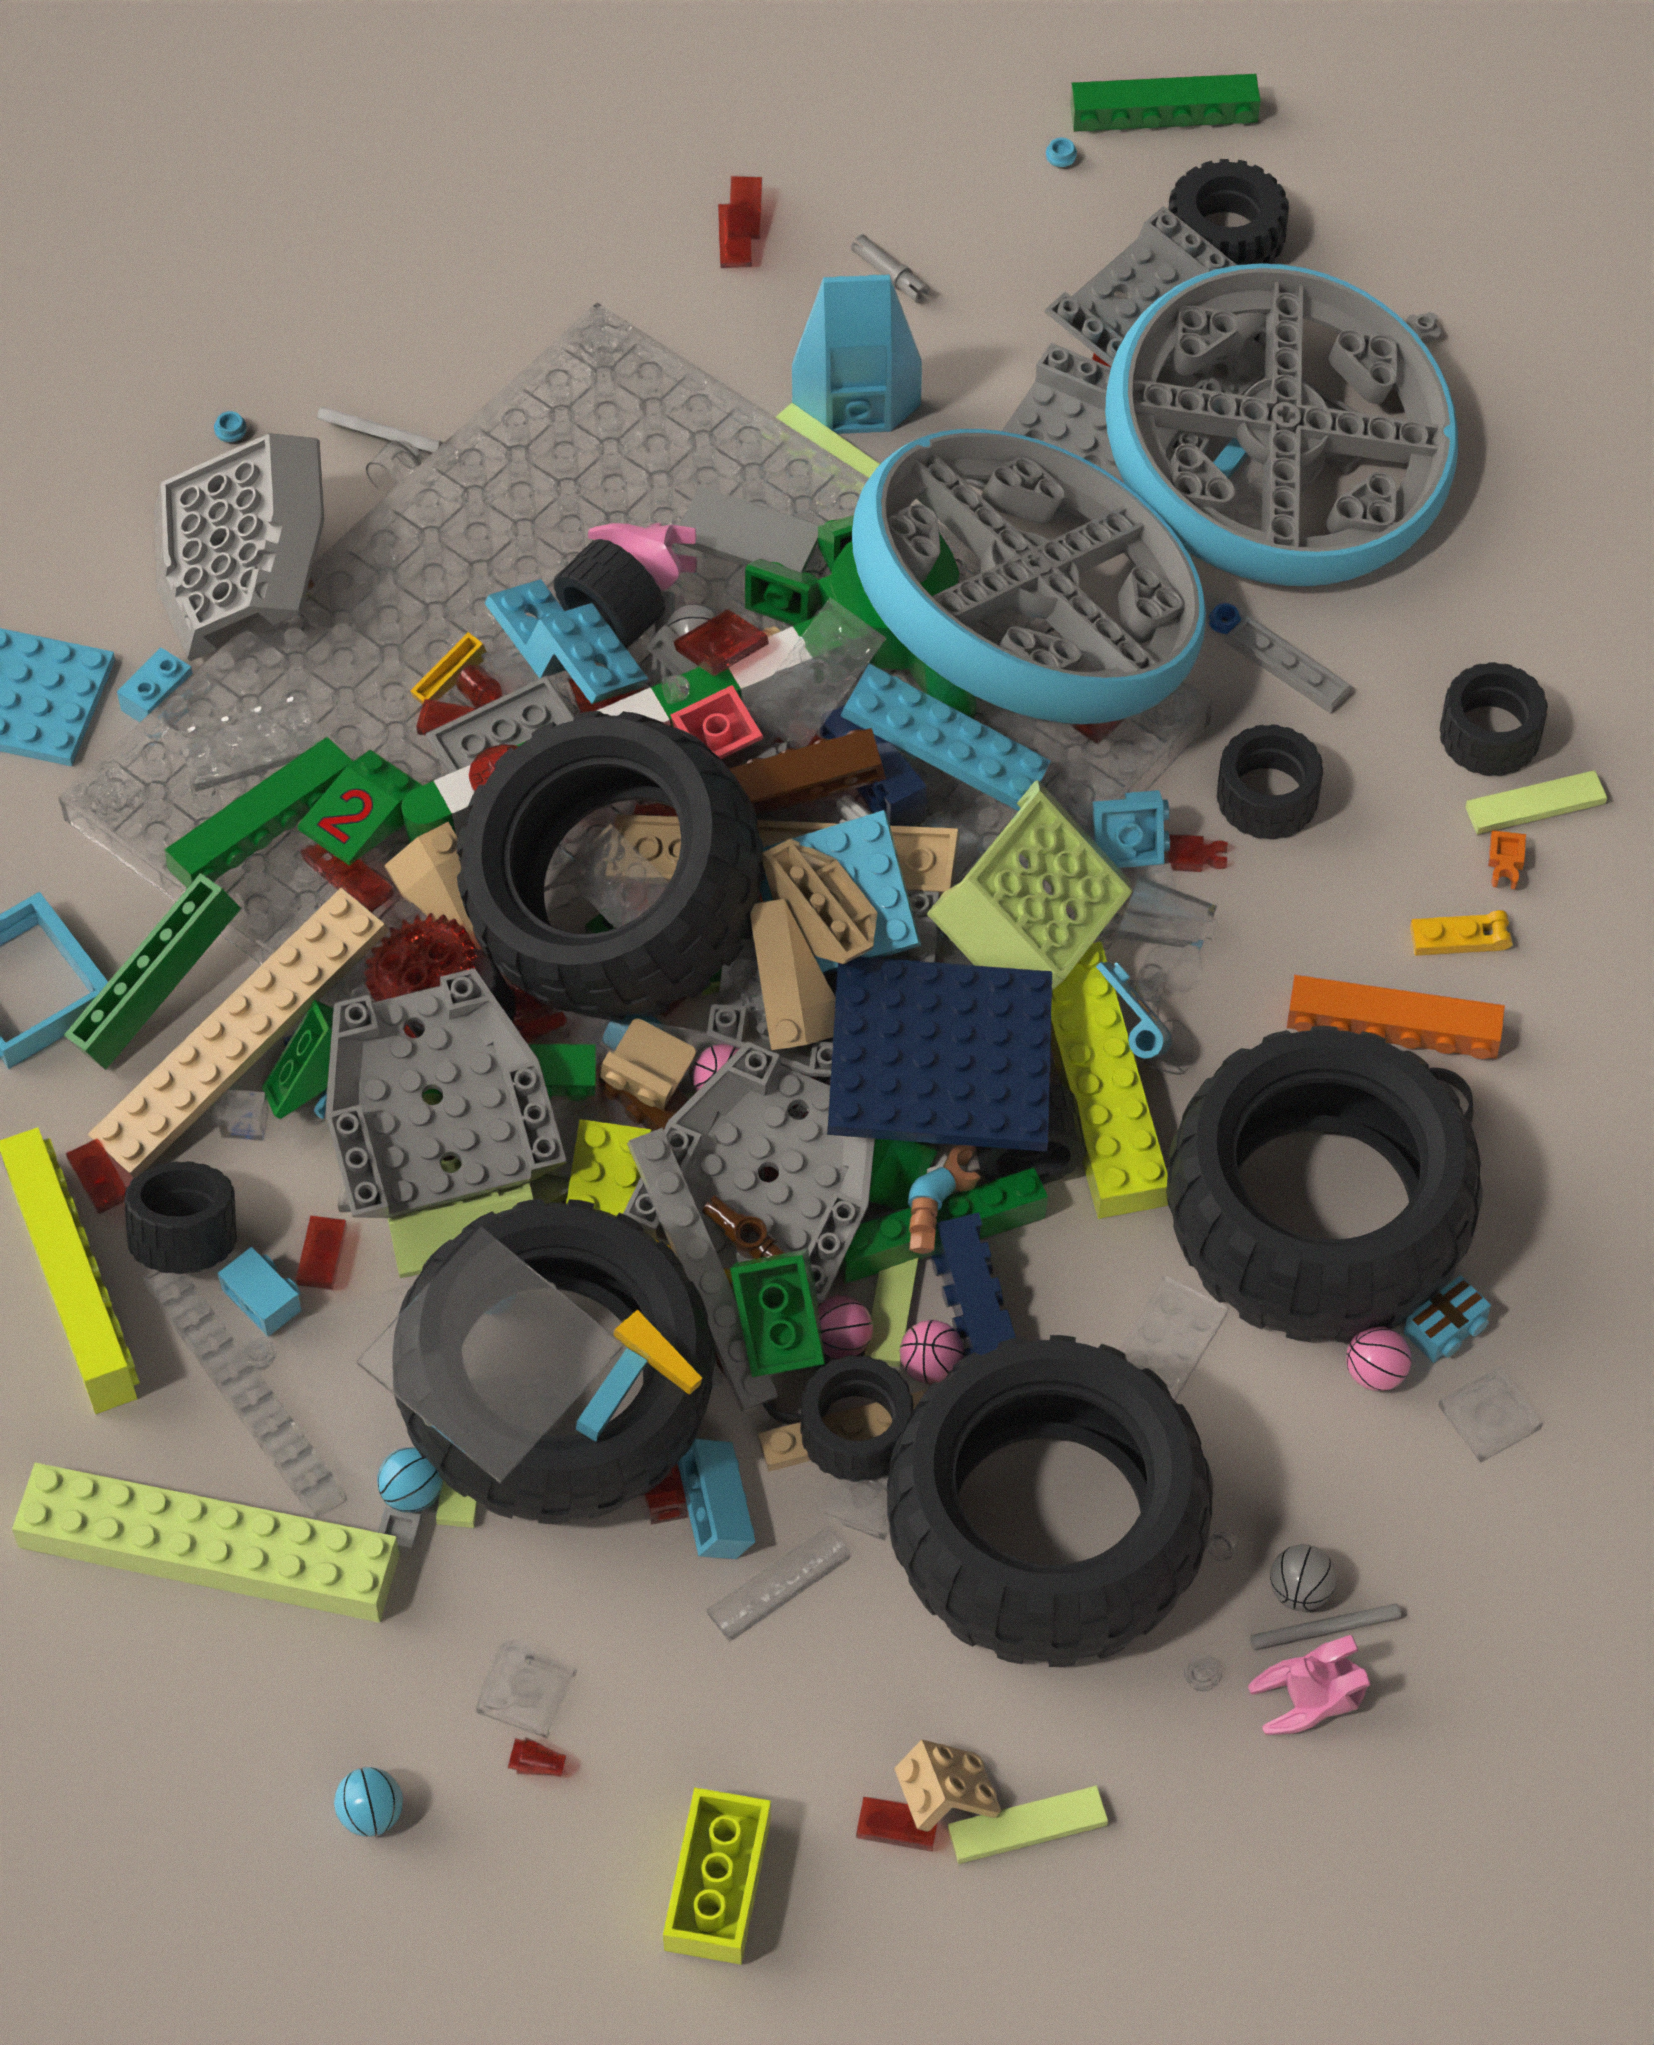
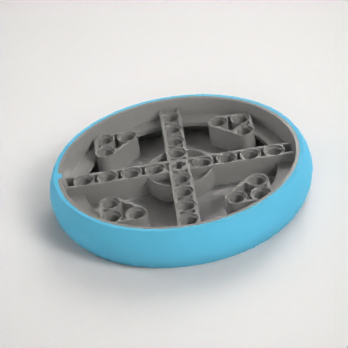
(1371, 353)
(1028, 574)

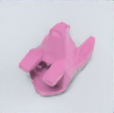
(652, 547)
(1318, 1685)

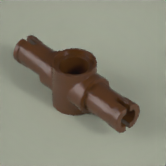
(738, 1225)

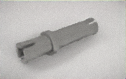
(900, 274)

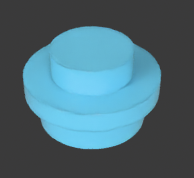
(1061, 152)
(230, 427)

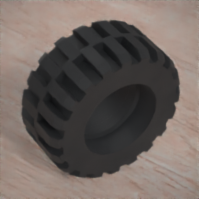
(1237, 190)

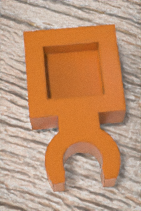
(1506, 855)

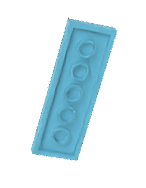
(944, 737)

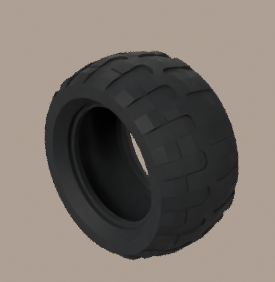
(549, 789)
(1338, 1086)
(624, 1272)
(1068, 1395)

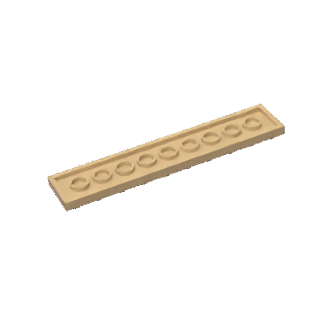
(924, 853)
(238, 1032)

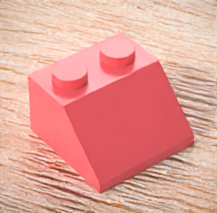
(719, 722)

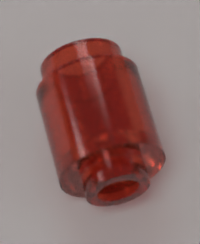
(478, 686)

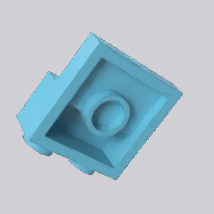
(1132, 828)

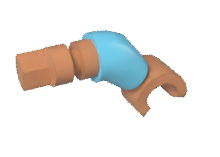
(930, 1191)

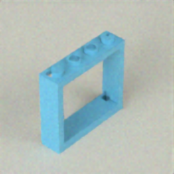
(15, 922)

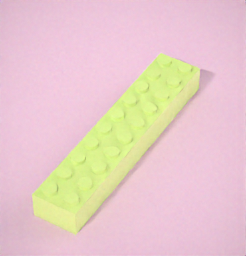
(206, 1542)

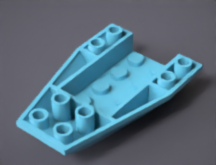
(857, 357)

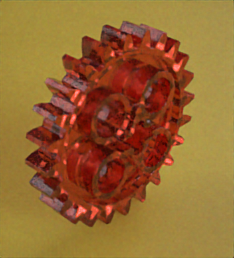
(418, 957)

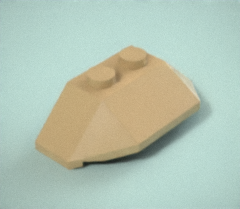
(822, 899)

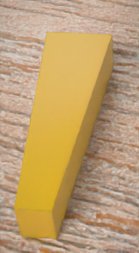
(446, 671)
(647, 1342)

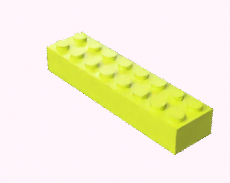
(1100, 1069)
(70, 1270)

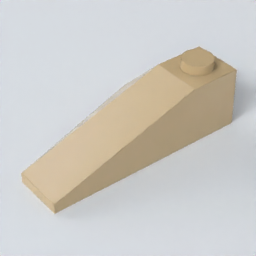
(428, 876)
(793, 987)

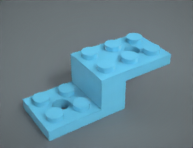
(566, 641)

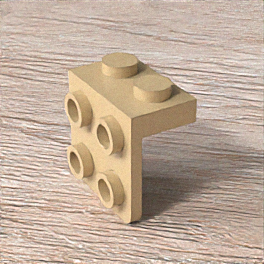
(648, 1064)
(944, 1778)

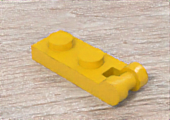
(1460, 934)

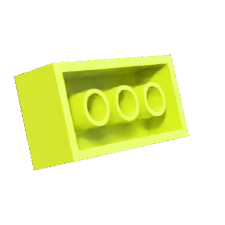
(604, 1166)
(717, 1876)

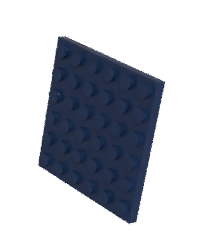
(941, 1053)

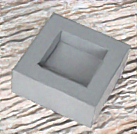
(403, 1526)

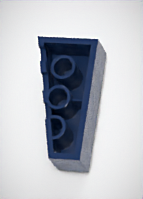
(903, 790)
(968, 1285)

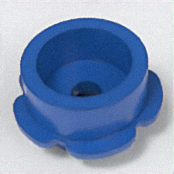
(1224, 612)

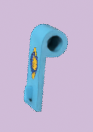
(1150, 1036)

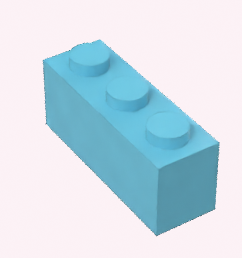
(716, 1499)

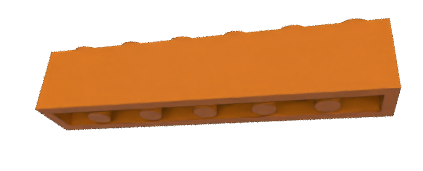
(1398, 1015)

